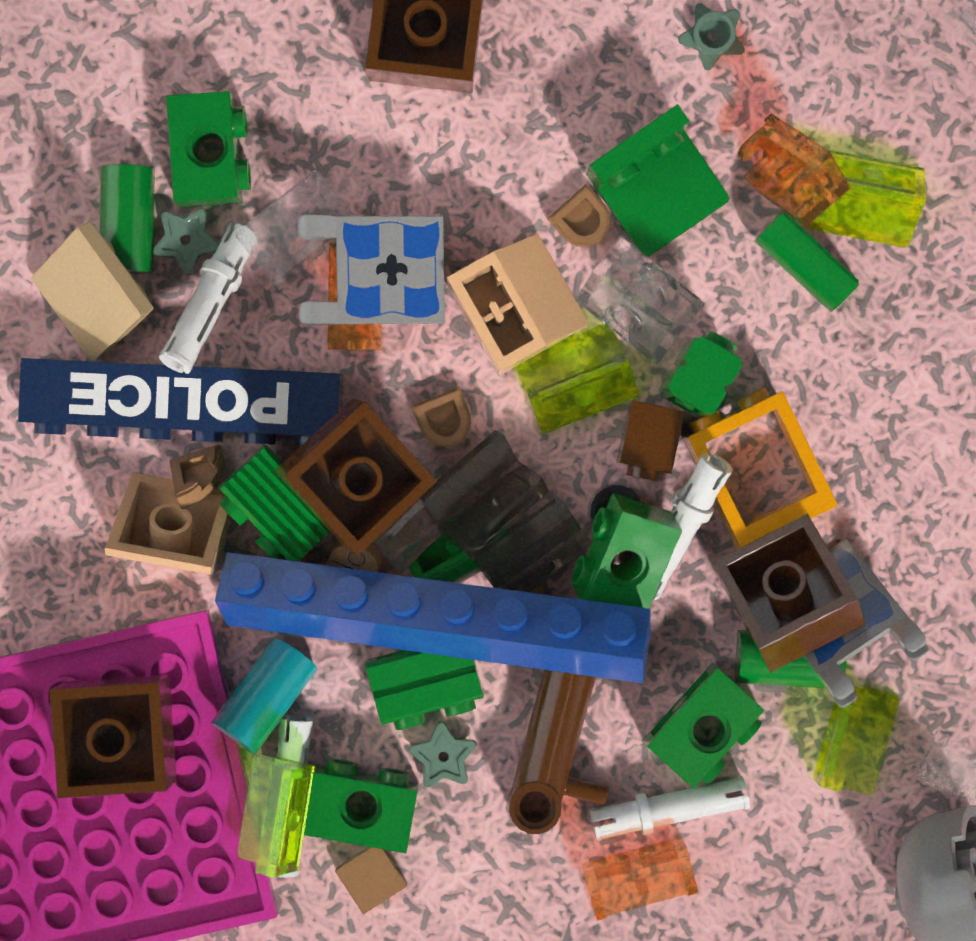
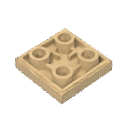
(92, 291)

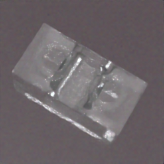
(639, 301)

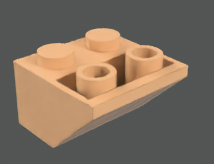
(516, 302)

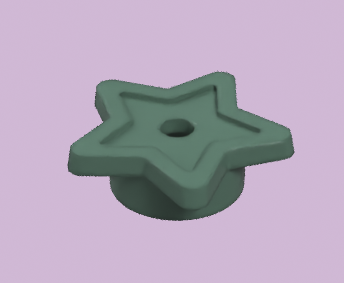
(723, 24)
(200, 243)
(443, 741)

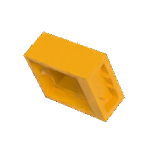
(752, 407)

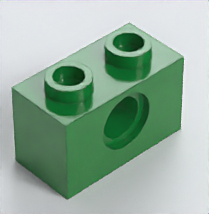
(190, 123)
(626, 527)
(674, 738)
(334, 820)

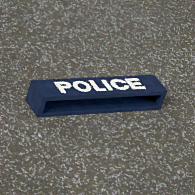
(163, 399)

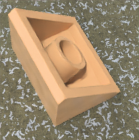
(159, 532)

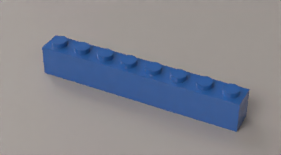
(435, 617)

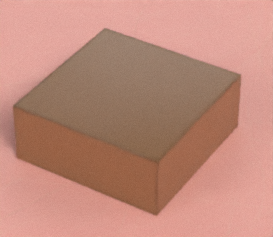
(371, 878)

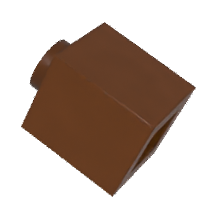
(649, 439)

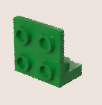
(657, 183)

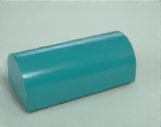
(264, 695)

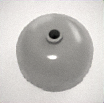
(939, 876)

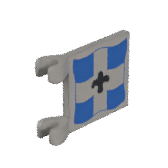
(384, 269)
(880, 616)

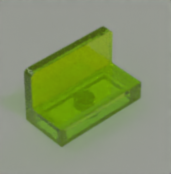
(881, 201)
(577, 378)
(856, 741)
(275, 814)

